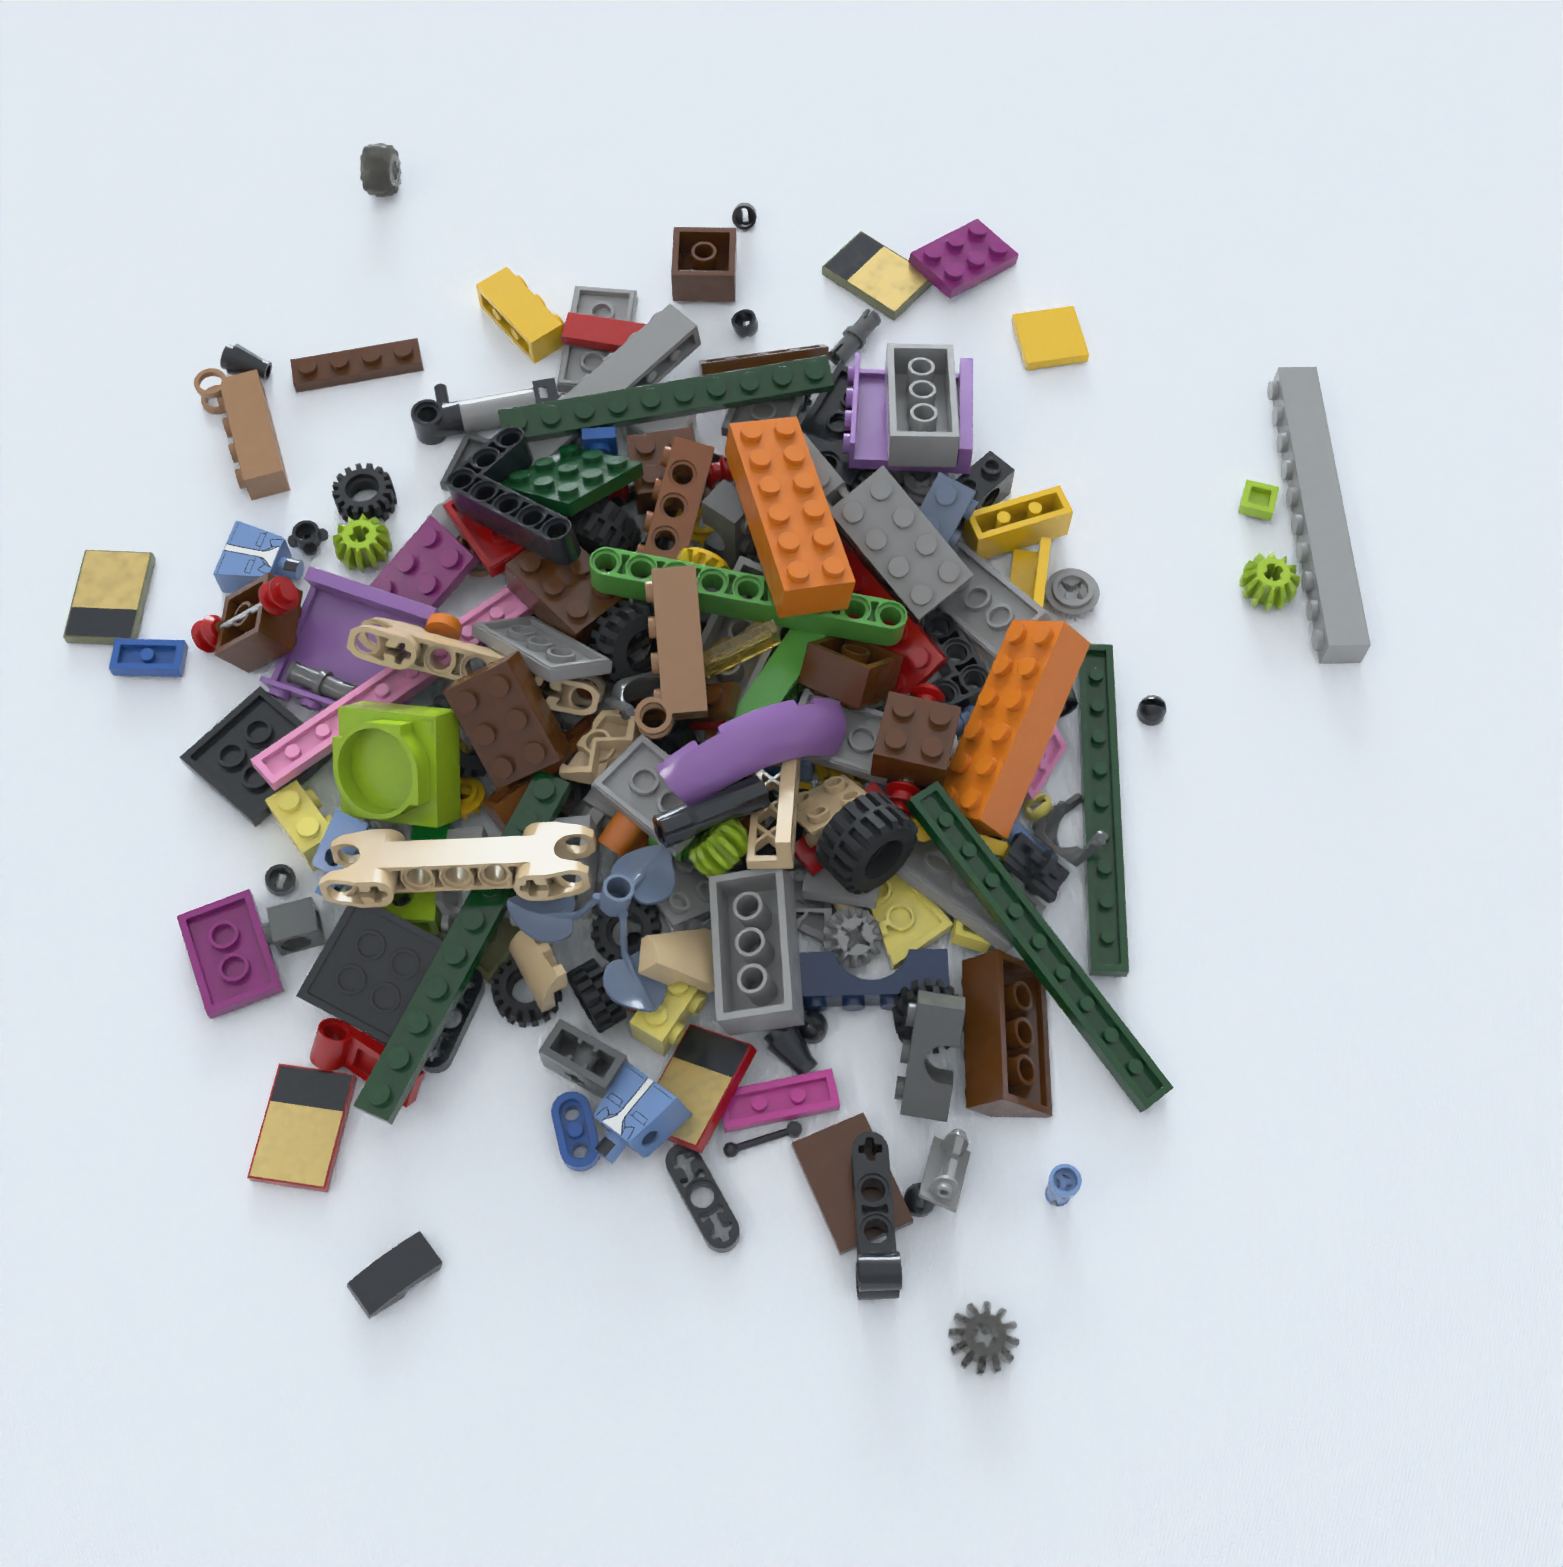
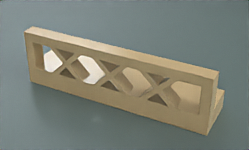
(784, 811)

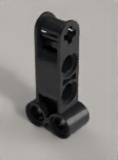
(877, 1264)

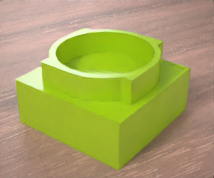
(398, 763)

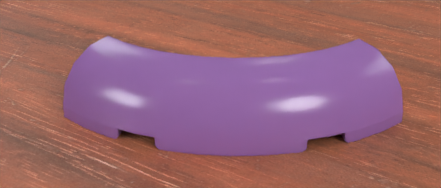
(753, 743)

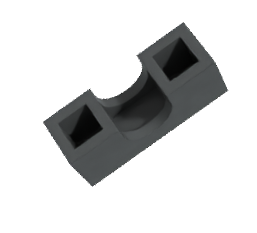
(731, 531)
(935, 1022)

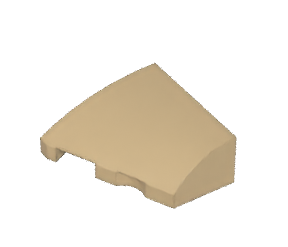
(600, 747)
(679, 957)
(538, 969)

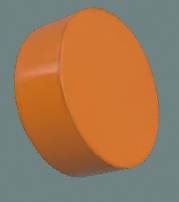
(444, 625)

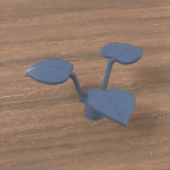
(640, 874)

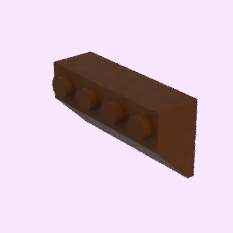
(1005, 1038)

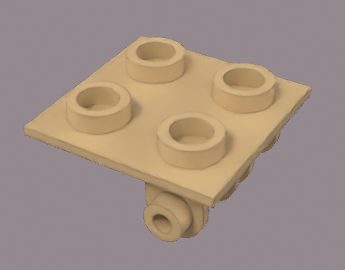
(822, 802)

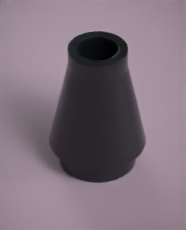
(238, 360)
(791, 1049)

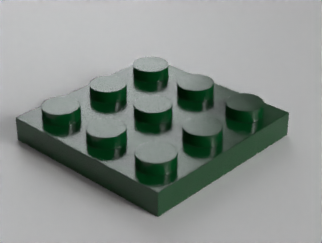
(573, 478)

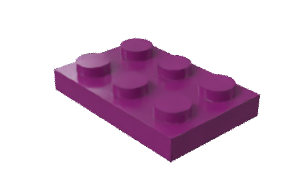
(963, 258)
(427, 565)
(230, 954)

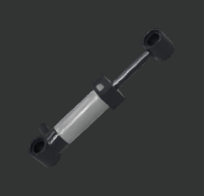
(442, 418)

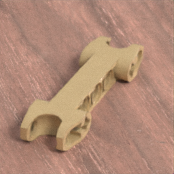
(412, 647)
(393, 865)

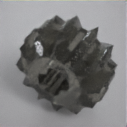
(380, 169)
(988, 1324)

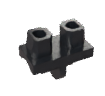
(1034, 867)

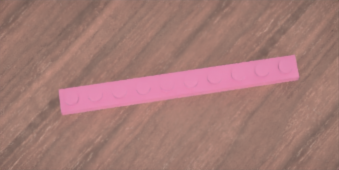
(314, 737)

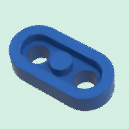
(576, 1132)

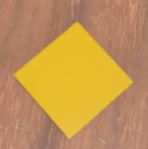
(1050, 337)

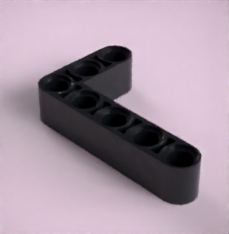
(482, 498)
(955, 674)

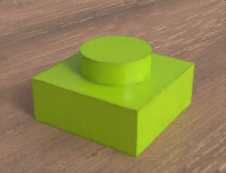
(1258, 500)

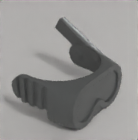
(632, 689)
(1047, 828)

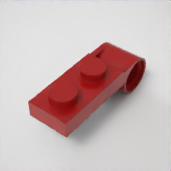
(343, 1045)

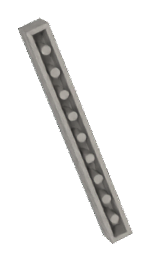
(638, 362)
(1318, 517)

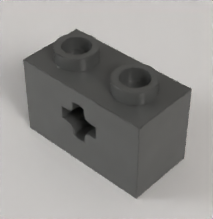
(581, 1058)

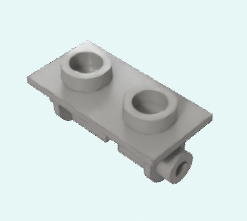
(946, 1170)

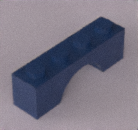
(830, 985)

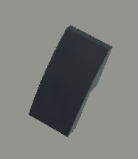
(394, 1273)

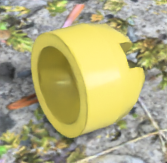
(1042, 810)

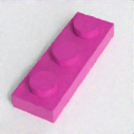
(781, 1100)

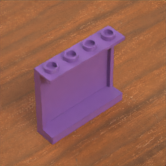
(868, 420)
(323, 630)

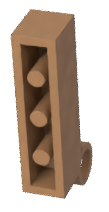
(250, 427)
(678, 647)

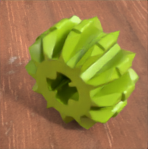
(362, 543)
(1269, 581)
(719, 848)

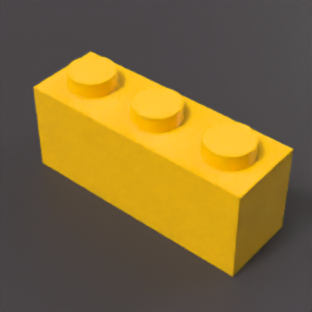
(521, 314)
(1018, 523)

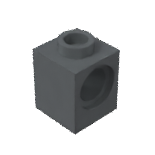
(294, 926)

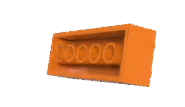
(788, 517)
(1013, 722)

